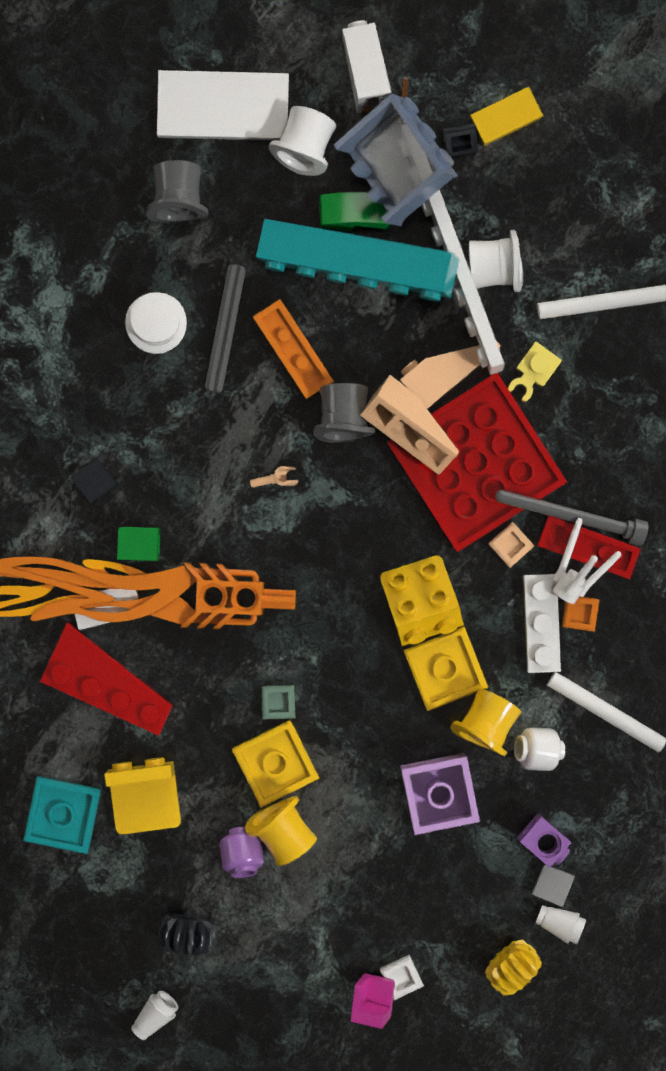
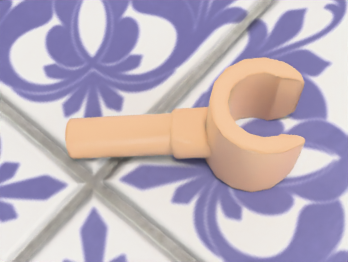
(278, 477)

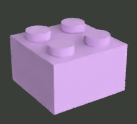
(440, 793)

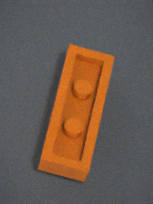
(293, 349)

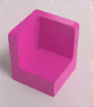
(373, 1000)

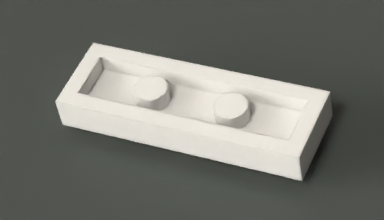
(541, 624)

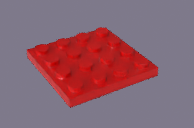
(494, 454)

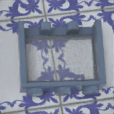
(397, 157)

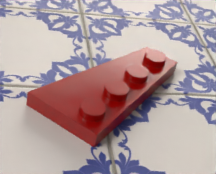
(96, 678)

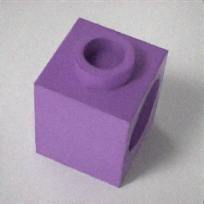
(534, 831)

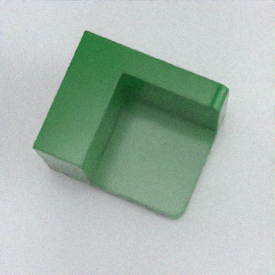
(138, 543)

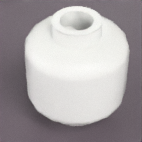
(539, 749)

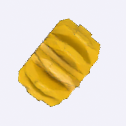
(513, 967)

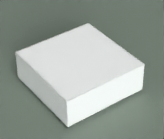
(404, 975)

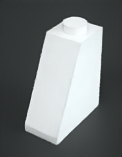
(365, 64)

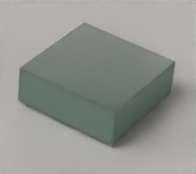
(278, 702)

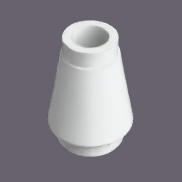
(561, 923)
(155, 1014)

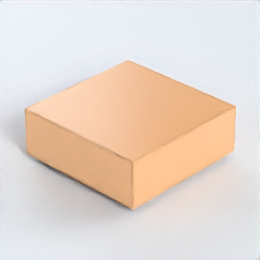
(511, 544)

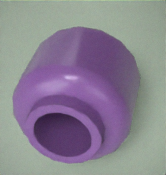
(241, 853)

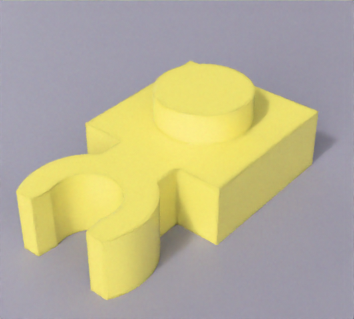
(536, 368)

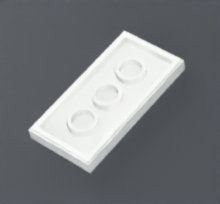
(222, 105)

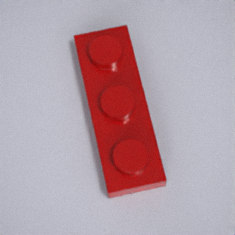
(588, 543)

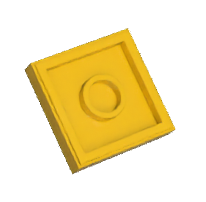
(445, 668)
(275, 763)

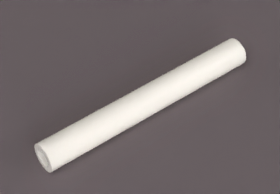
(601, 302)
(606, 712)

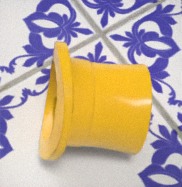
(487, 721)
(281, 831)

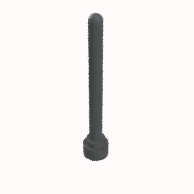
(633, 531)

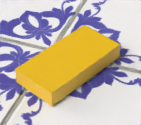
(506, 116)

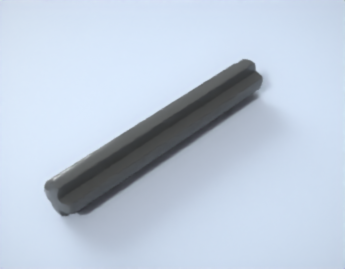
(225, 328)

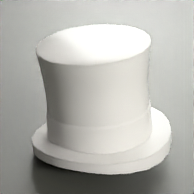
(304, 141)
(496, 262)
(156, 322)

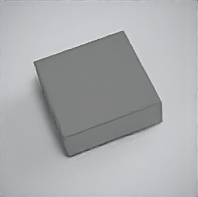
(553, 884)

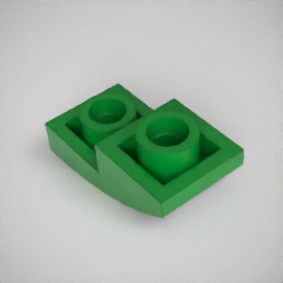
(349, 210)

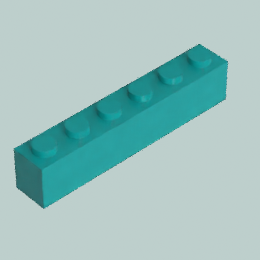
(357, 258)

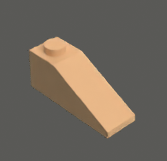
(439, 374)
(408, 423)

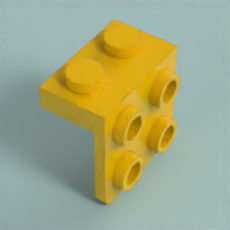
(421, 600)
(144, 796)

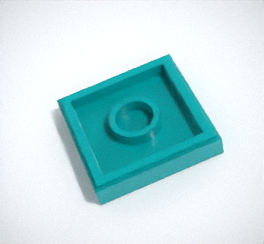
(62, 814)

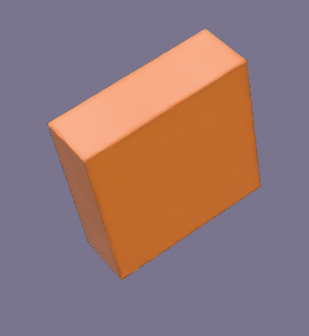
(581, 614)

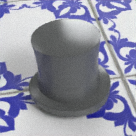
(176, 192)
(341, 413)

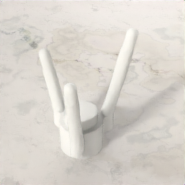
(573, 584)

